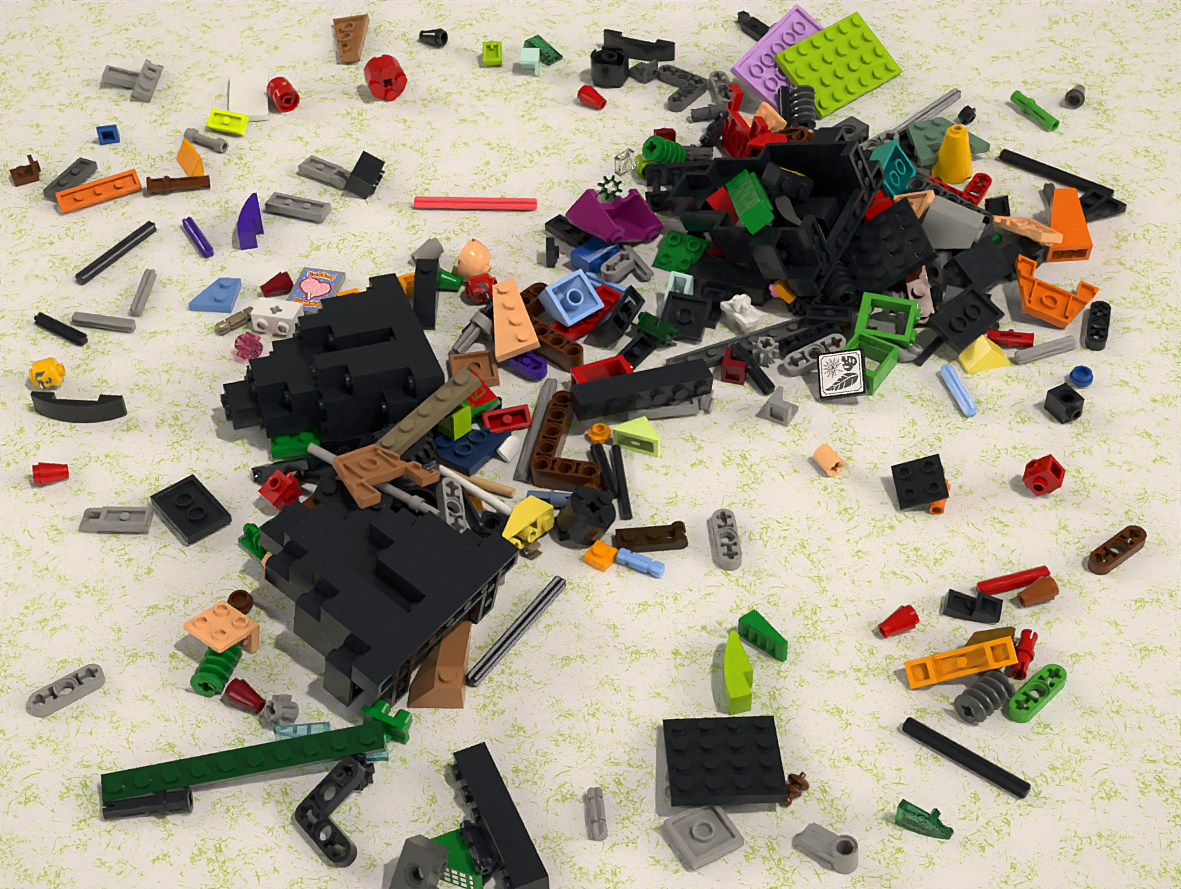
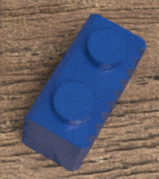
(592, 255)

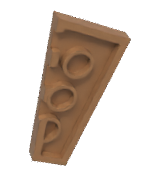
(351, 36)

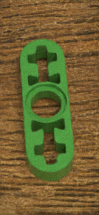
(1039, 682)

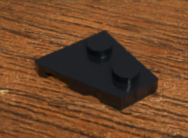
(1100, 205)

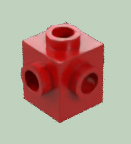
(1043, 475)
(281, 489)

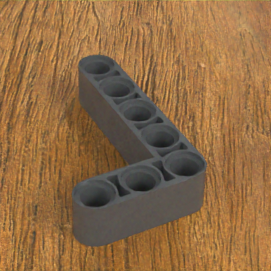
(925, 184)

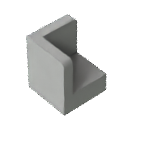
(780, 410)

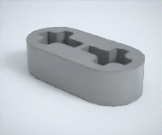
(617, 266)

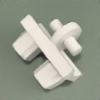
(741, 311)

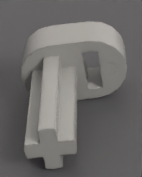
(479, 325)

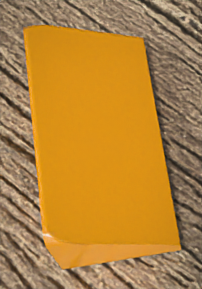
(190, 159)

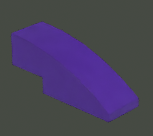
(249, 223)

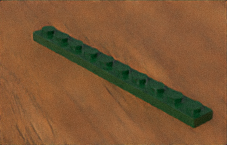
(244, 762)

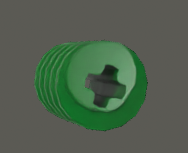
(663, 150)
(215, 670)

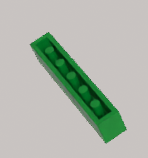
(750, 201)

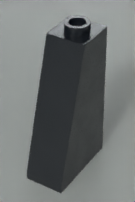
(729, 276)

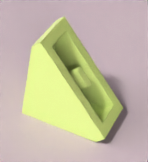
(637, 437)

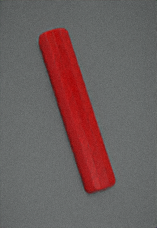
(1012, 580)

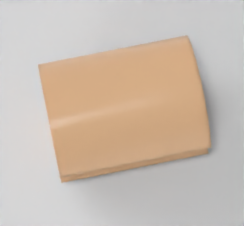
(828, 460)

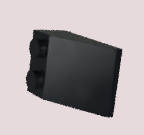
(337, 448)

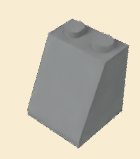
(952, 225)

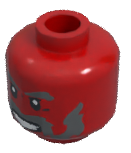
(480, 288)

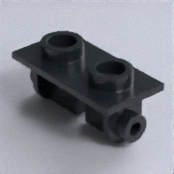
(482, 848)

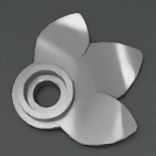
(888, 323)

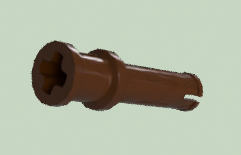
(169, 184)

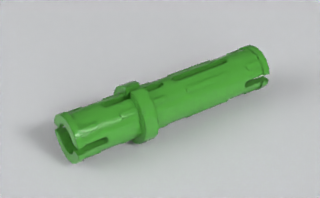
(1028, 106)

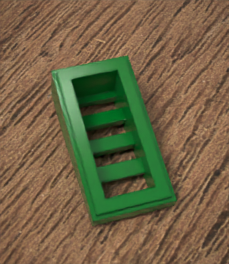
(760, 633)

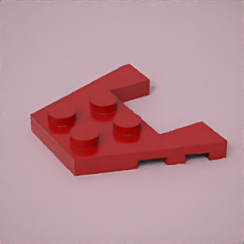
(735, 130)

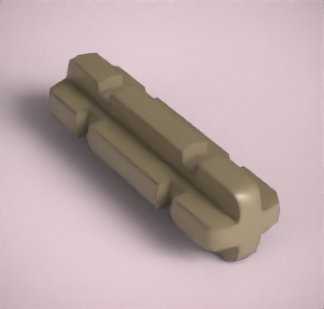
(234, 321)

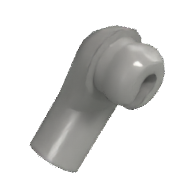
(909, 354)

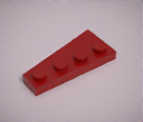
(584, 326)

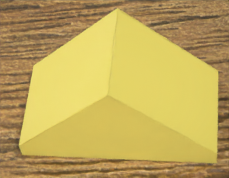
(982, 356)

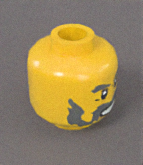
(47, 373)

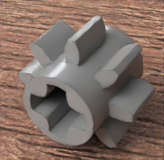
(765, 350)
(281, 710)

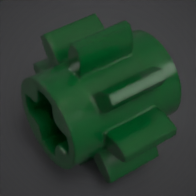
(615, 185)

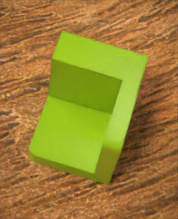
(457, 423)

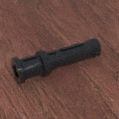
(161, 803)

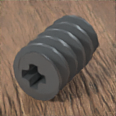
(803, 106)
(984, 696)

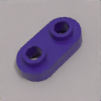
(528, 365)

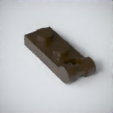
(652, 538)

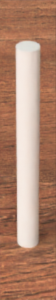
(477, 492)

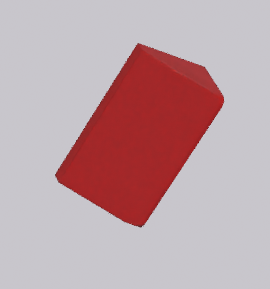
(507, 419)

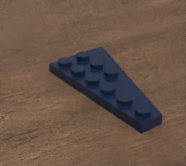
(468, 451)

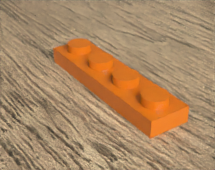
(98, 191)

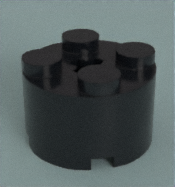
(609, 66)
(587, 515)

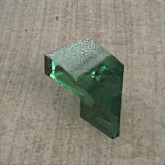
(921, 822)

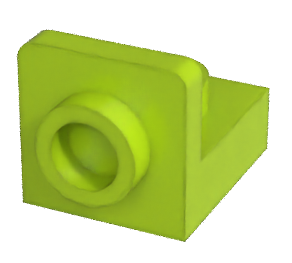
(492, 53)

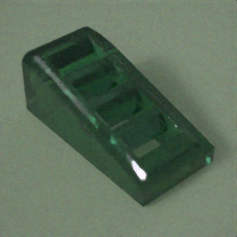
(545, 48)

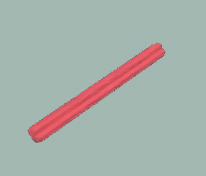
(475, 203)

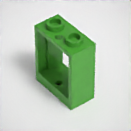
(891, 303)
(884, 352)

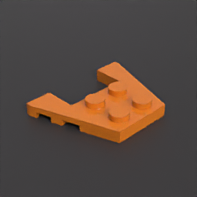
(1049, 301)

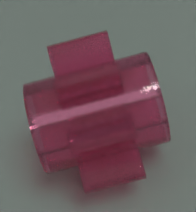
(248, 346)

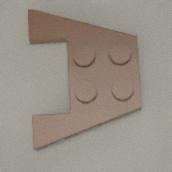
(375, 465)

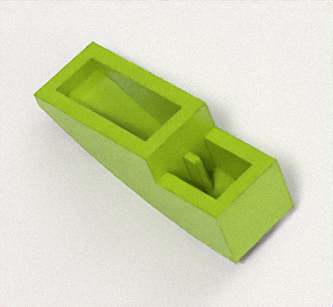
(737, 676)

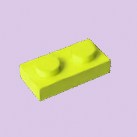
(227, 121)

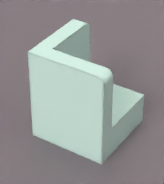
(530, 59)

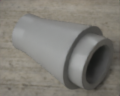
(429, 250)

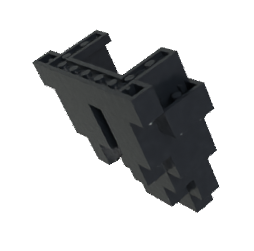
(837, 203)
(342, 370)
(379, 588)

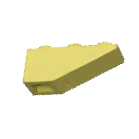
(529, 521)

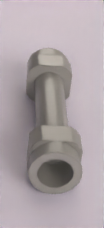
(218, 144)

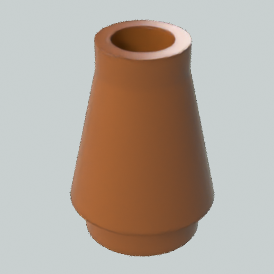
(1040, 591)

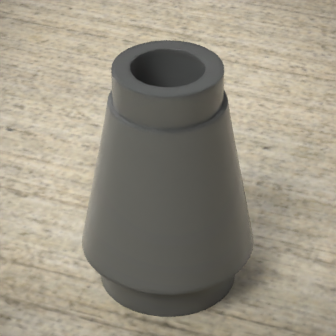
(1076, 96)

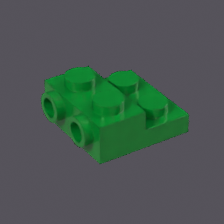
(294, 444)

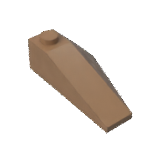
(444, 671)

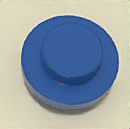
(1081, 376)

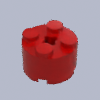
(385, 77)

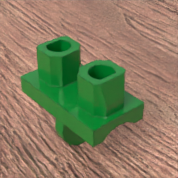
(393, 727)

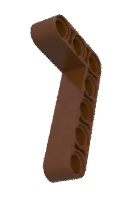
(554, 345)
(546, 464)

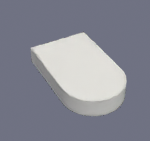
(509, 448)

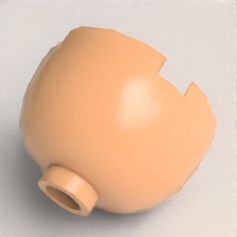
(472, 261)

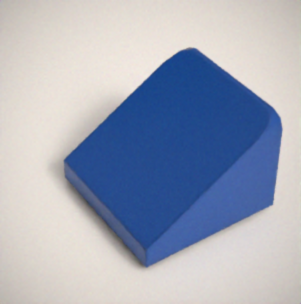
(108, 134)

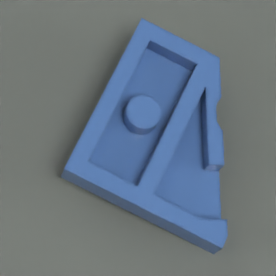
(218, 296)

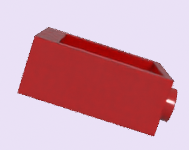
(600, 369)

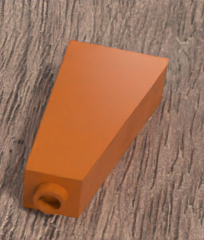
(1068, 219)

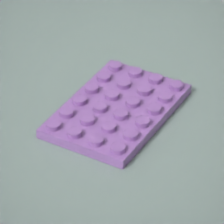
(757, 66)

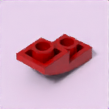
(722, 201)

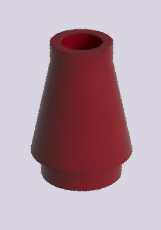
(278, 284)
(243, 695)

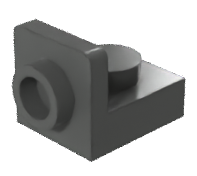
(644, 72)

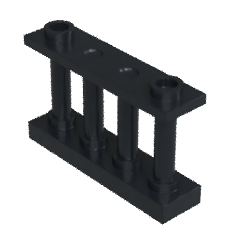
(667, 175)

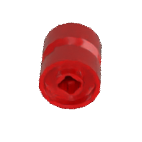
(283, 94)

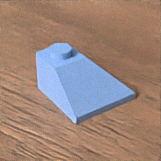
(570, 299)

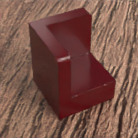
(732, 370)

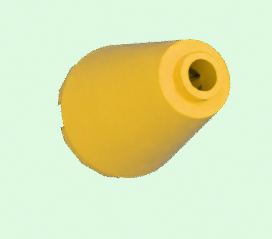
(954, 157)

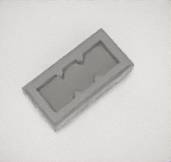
(120, 76)

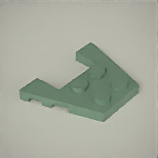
(928, 136)

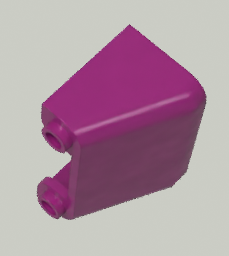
(615, 222)

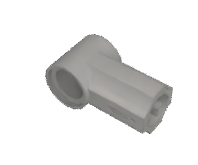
(831, 847)

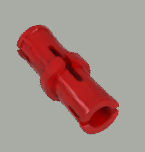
(1011, 338)
(1024, 654)

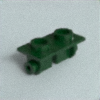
(648, 325)

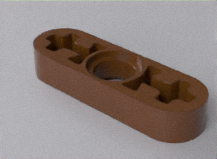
(1113, 559)

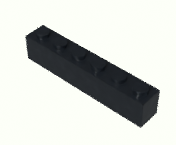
(640, 389)
(490, 799)

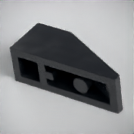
(426, 292)
(618, 317)

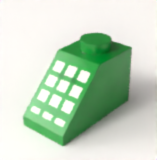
(460, 862)

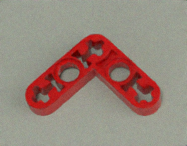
(972, 187)

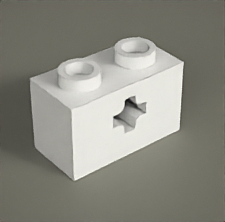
(276, 316)

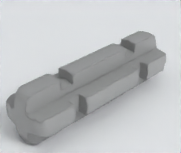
(597, 813)

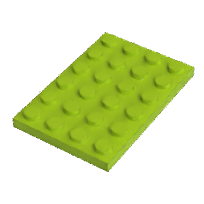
(839, 64)

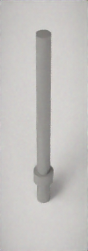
(414, 502)

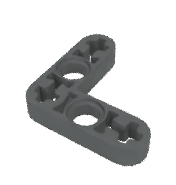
(692, 85)

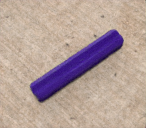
(197, 237)

